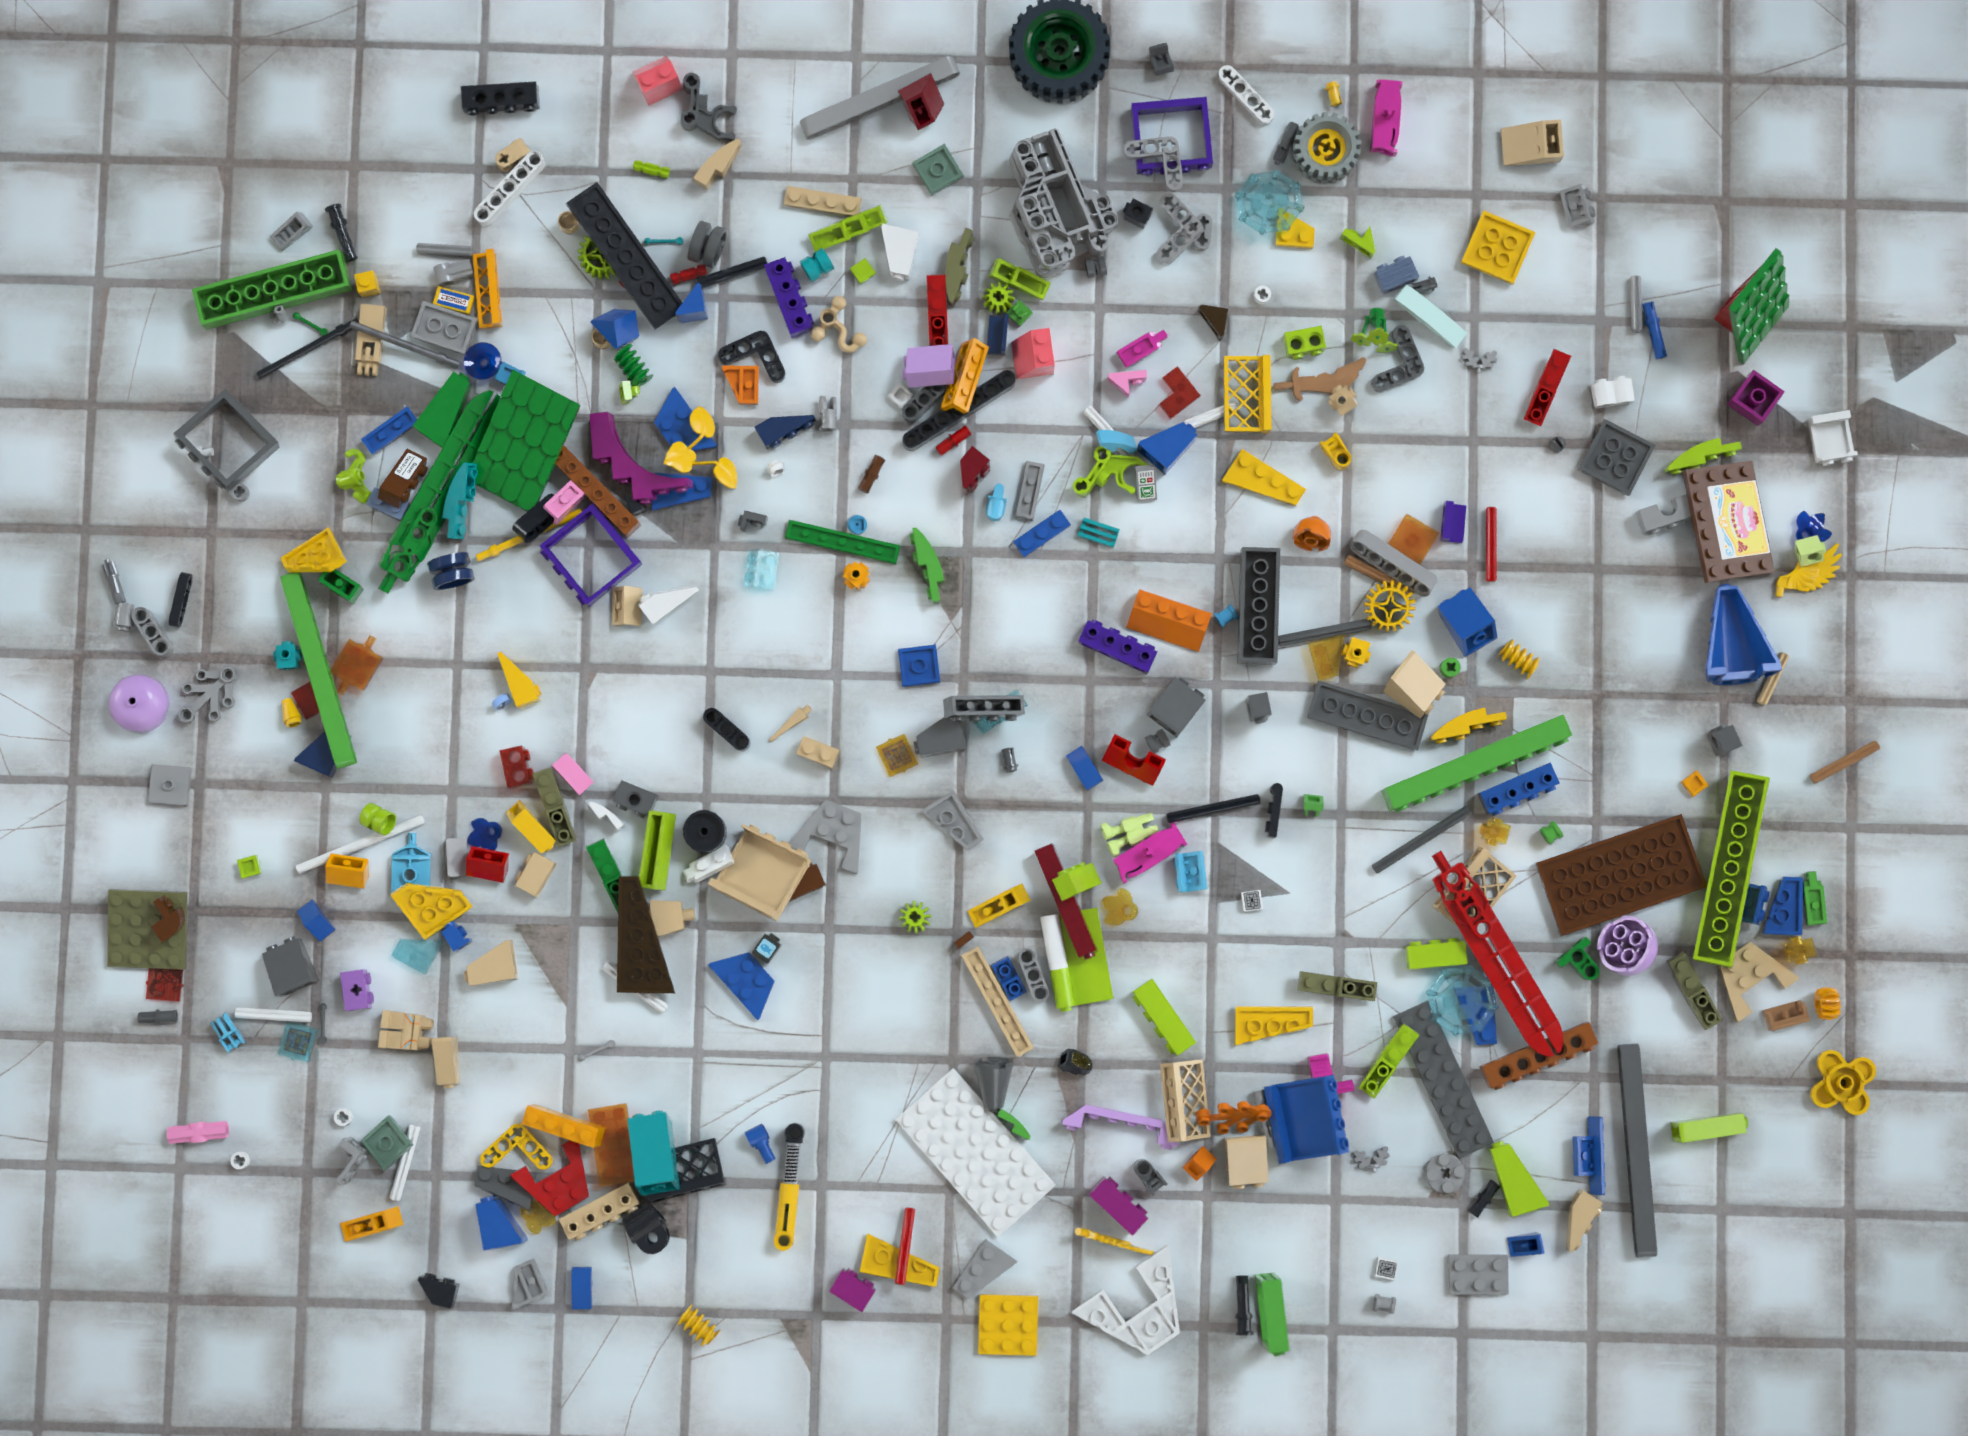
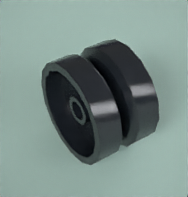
(693, 831)

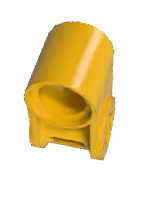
(1335, 448)

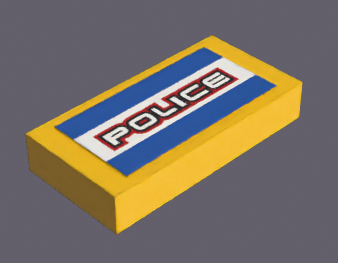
(454, 300)

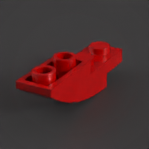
(937, 310)
(1547, 387)

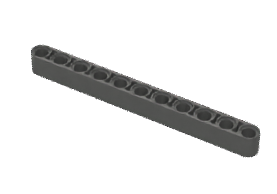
(1637, 1150)

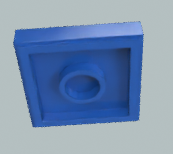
(919, 665)

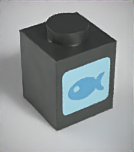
(767, 947)

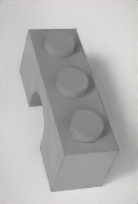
(1651, 519)

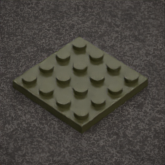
(130, 931)

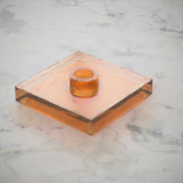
(1413, 538)

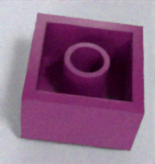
(1755, 397)

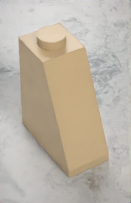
(493, 966)
(446, 1061)

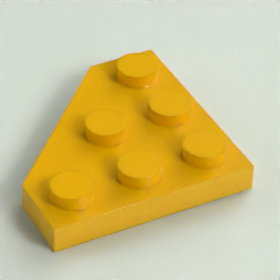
(315, 555)
(430, 906)

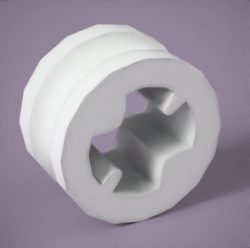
(1257, 297)
(339, 1121)
(241, 1154)

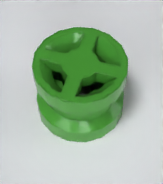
(1447, 670)
(1551, 832)

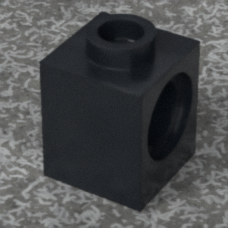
(1141, 220)

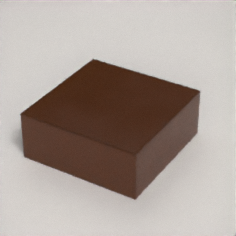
(964, 939)

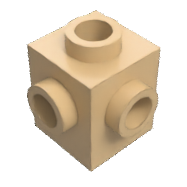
(1346, 405)

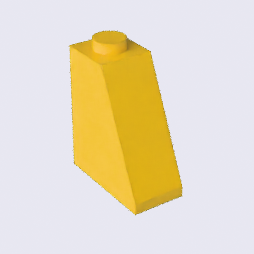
(530, 827)

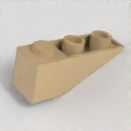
(1581, 1213)

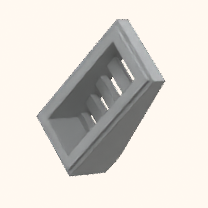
(294, 235)

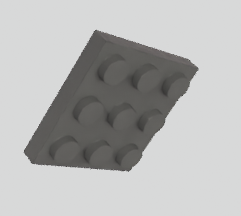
(1616, 457)

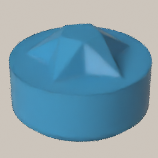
(857, 524)

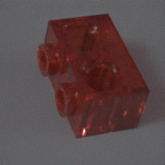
(510, 768)

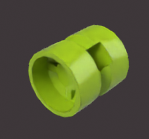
(378, 819)

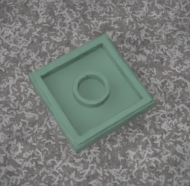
(937, 169)
(387, 1142)

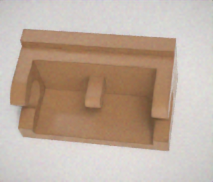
(1786, 1015)

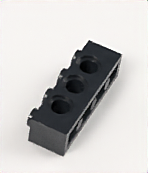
(491, 92)

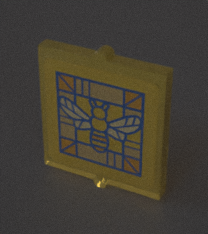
(897, 755)

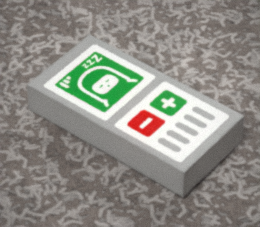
(1146, 483)

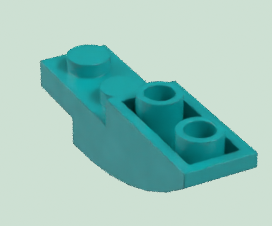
(460, 491)

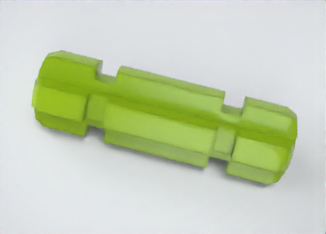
(651, 169)

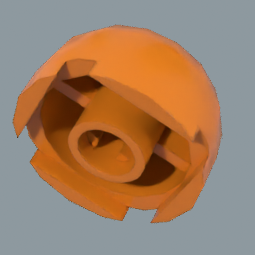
(1312, 533)

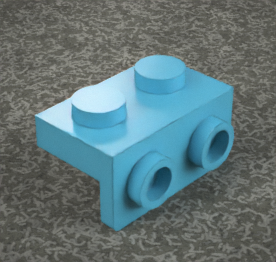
(1190, 871)

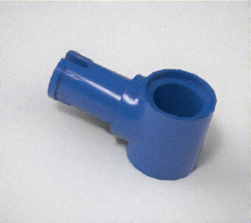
(759, 1138)

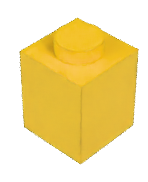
(367, 284)

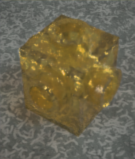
(1502, 831)
(1799, 950)

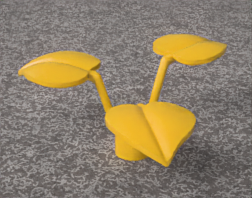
(683, 458)

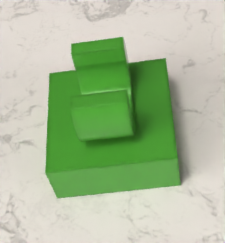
(1019, 313)
(1313, 802)

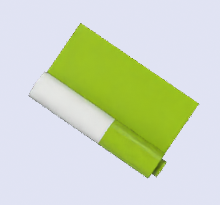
(1072, 978)

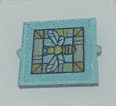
(298, 1041)

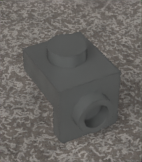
(1160, 59)

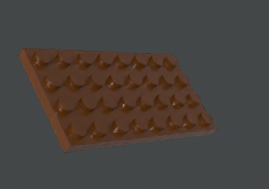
(1621, 875)

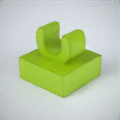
(627, 392)

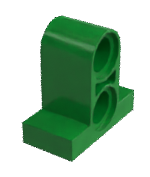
(1584, 961)

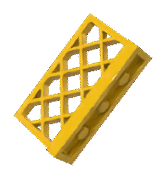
(1264, 393)

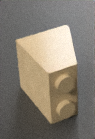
(1415, 685)
(1246, 1161)

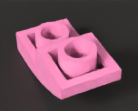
(572, 773)

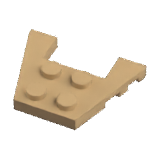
(1748, 969)

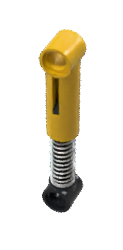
(789, 1189)

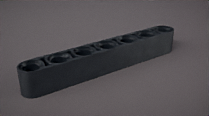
(953, 418)

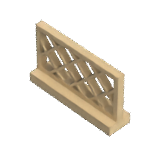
(1473, 864)
(1175, 1102)

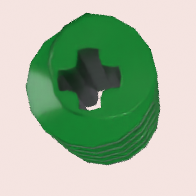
(632, 367)

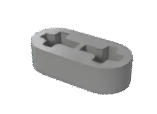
(1207, 232)

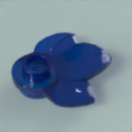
(1812, 525)
(481, 835)

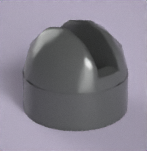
(1554, 446)

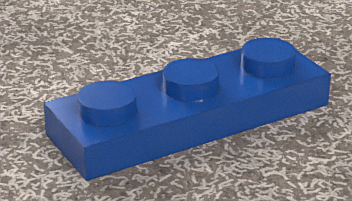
(389, 430)
(1041, 533)

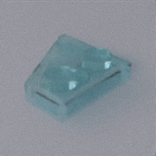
(417, 953)

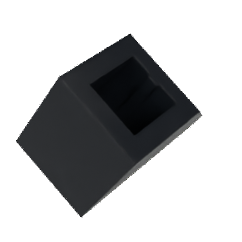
(439, 1291)

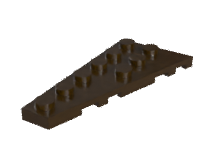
(639, 952)

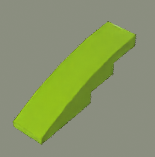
(847, 228)

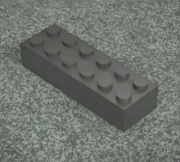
(1258, 606)

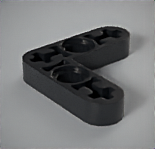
(760, 348)

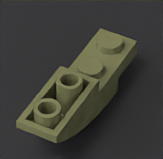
(956, 273)
(554, 806)
(1337, 986)
(1694, 991)

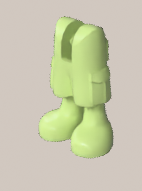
(1134, 832)

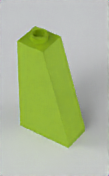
(1708, 1127)
(1517, 1185)

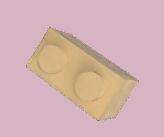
(818, 752)
(535, 874)

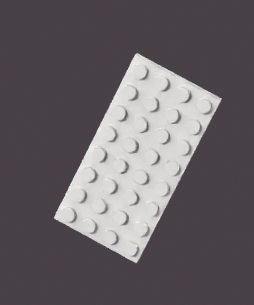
(975, 1152)

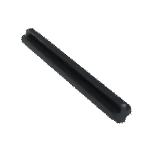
(1213, 808)

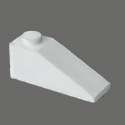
(662, 602)

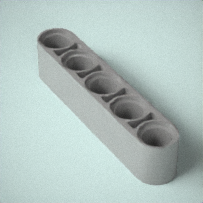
(1393, 563)

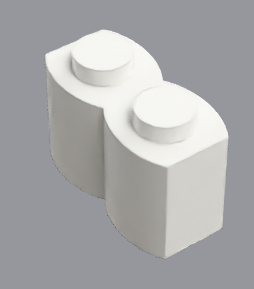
(1612, 393)

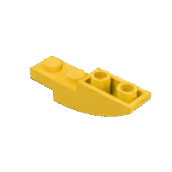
(1460, 726)

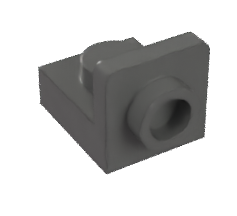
(754, 518)

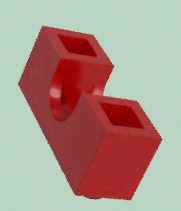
(1144, 769)

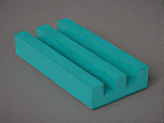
(1100, 525)

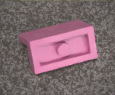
(564, 502)

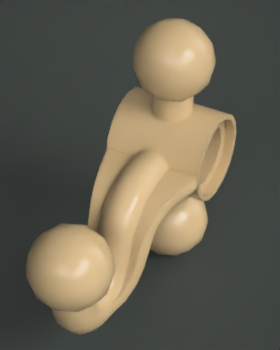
(818, 333)

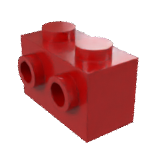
(487, 864)

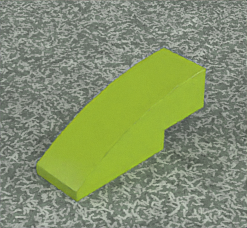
(1019, 279)

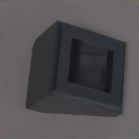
(634, 507)

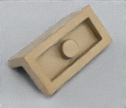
(625, 606)

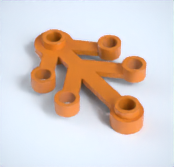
(1233, 1116)

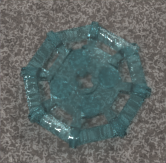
(1268, 191)
(1463, 1011)

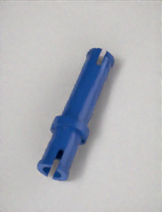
(1652, 322)

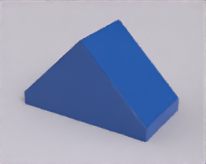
(315, 920)
(1525, 1244)

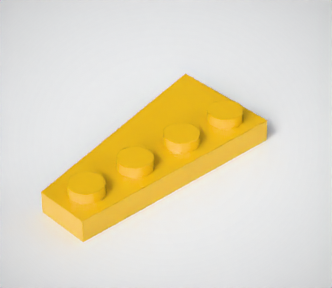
(1254, 475)
(882, 1258)

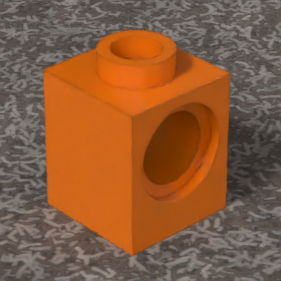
(1199, 1163)

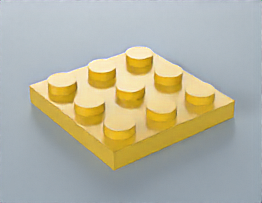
(1498, 247)
(1008, 1324)

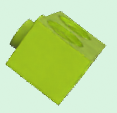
(1302, 337)

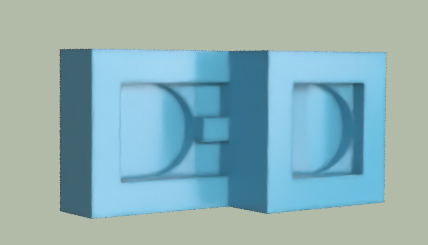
(1113, 440)

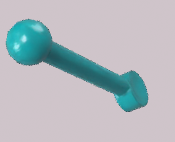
(679, 241)

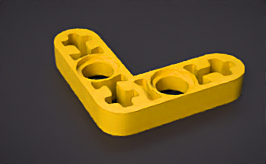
(521, 1143)

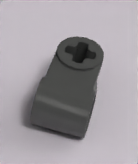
(1150, 1177)

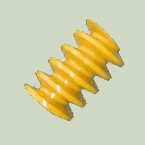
(1519, 658)
(698, 1326)

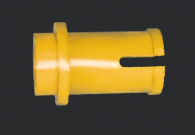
(1333, 93)

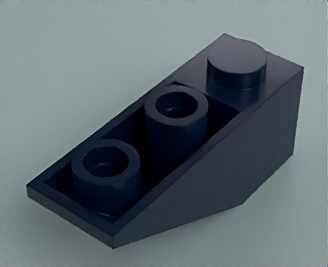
(779, 428)

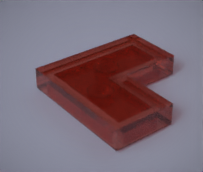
(1183, 393)

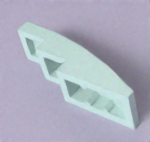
(1430, 315)

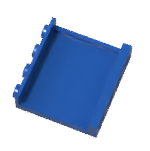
(1306, 1119)

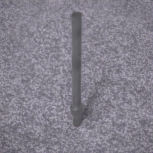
(440, 357)

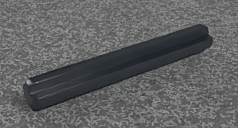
(731, 272)

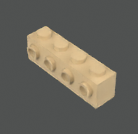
(600, 1210)

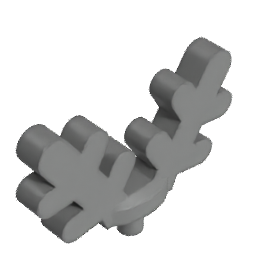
(1473, 361)
(1366, 1162)

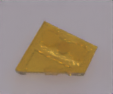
(1327, 656)

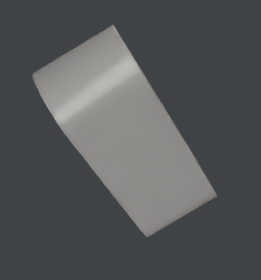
(160, 636)
(1033, 965)

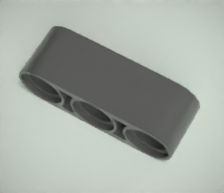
(919, 408)

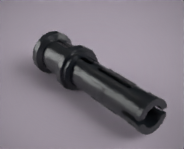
(341, 222)
(1243, 1316)

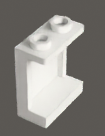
(1831, 438)

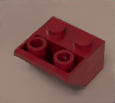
(922, 101)
(973, 467)

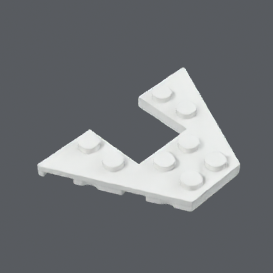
(1150, 1326)

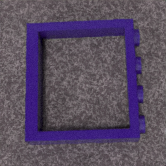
(1167, 106)
(560, 569)

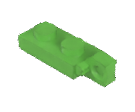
(1814, 900)

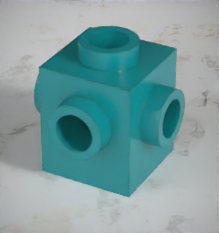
(293, 659)

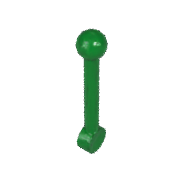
(323, 331)

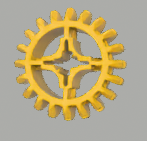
(1399, 606)

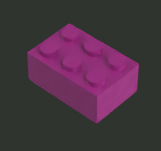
(1119, 1205)

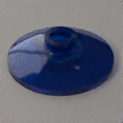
(475, 356)

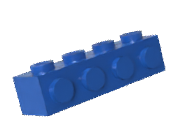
(1519, 788)

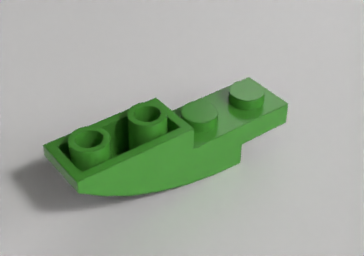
(926, 557)

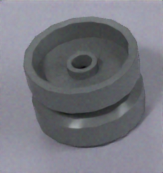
(707, 244)

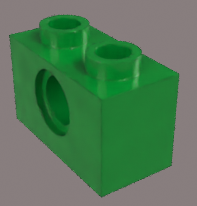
(341, 585)

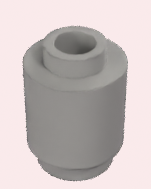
(123, 618)

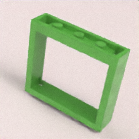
(1272, 1313)

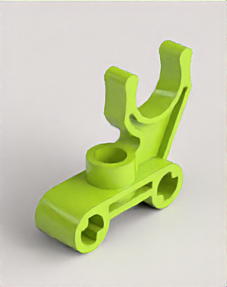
(1104, 469)

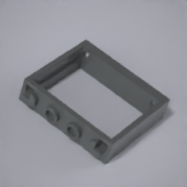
(195, 455)

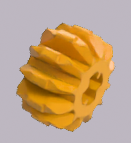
(1827, 1003)

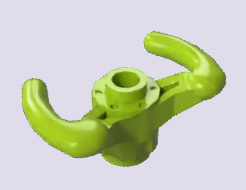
(354, 477)

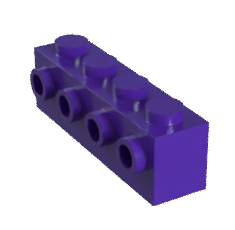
(788, 297)
(1118, 647)

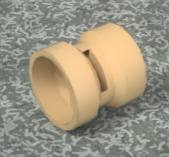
(565, 220)
(597, 337)

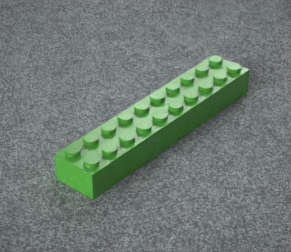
(1480, 761)

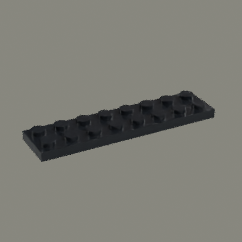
(625, 255)

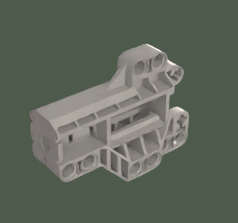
(1038, 208)

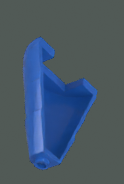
(1737, 642)

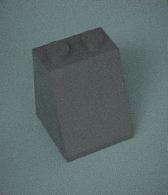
(1176, 706)
(940, 739)
(289, 967)

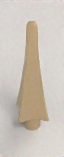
(796, 718)

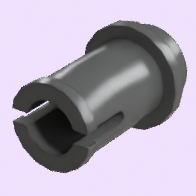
(1426, 285)
(1009, 760)

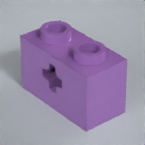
(349, 982)

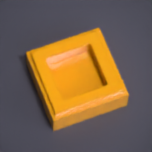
(1694, 783)

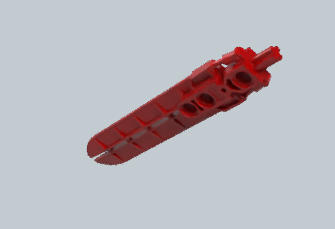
(1507, 952)

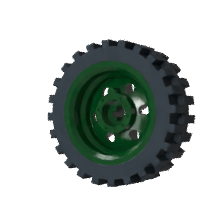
(1069, 19)

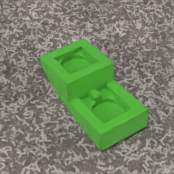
(1018, 1128)

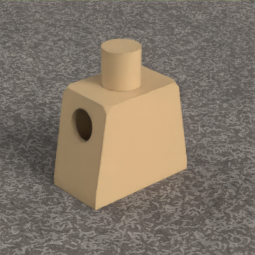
(670, 916)

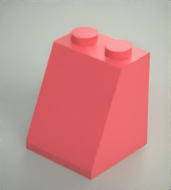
(657, 80)
(1033, 354)

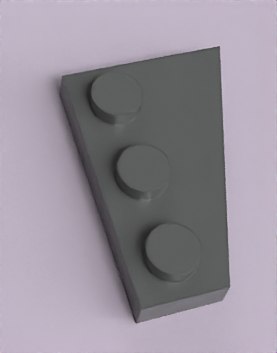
(499, 1183)

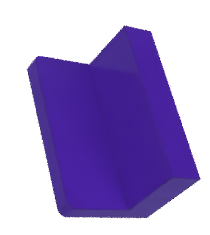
(1453, 522)

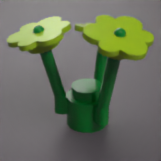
(1377, 336)

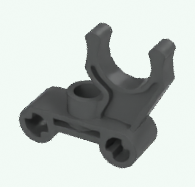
(701, 116)

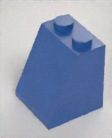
(1167, 446)
(1468, 621)
(497, 1224)

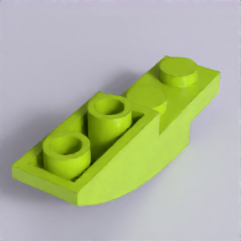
(1696, 455)
(1388, 1060)

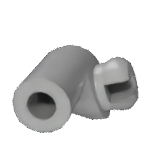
(279, 315)

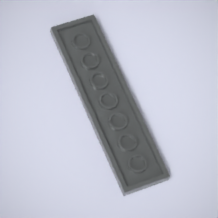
(1445, 1082)

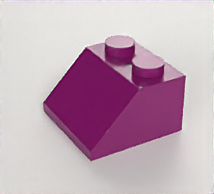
(853, 1289)

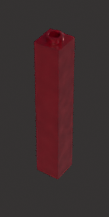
(1069, 908)

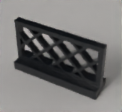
(699, 1183)

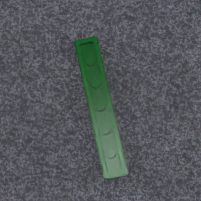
(842, 542)

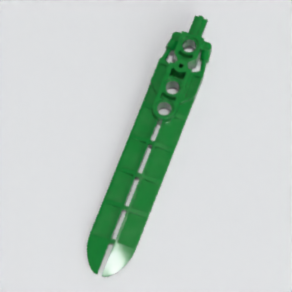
(430, 487)

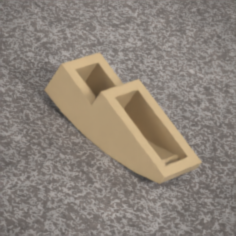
(717, 164)

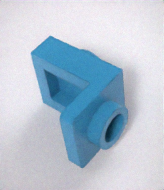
(504, 372)

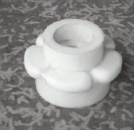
(775, 468)

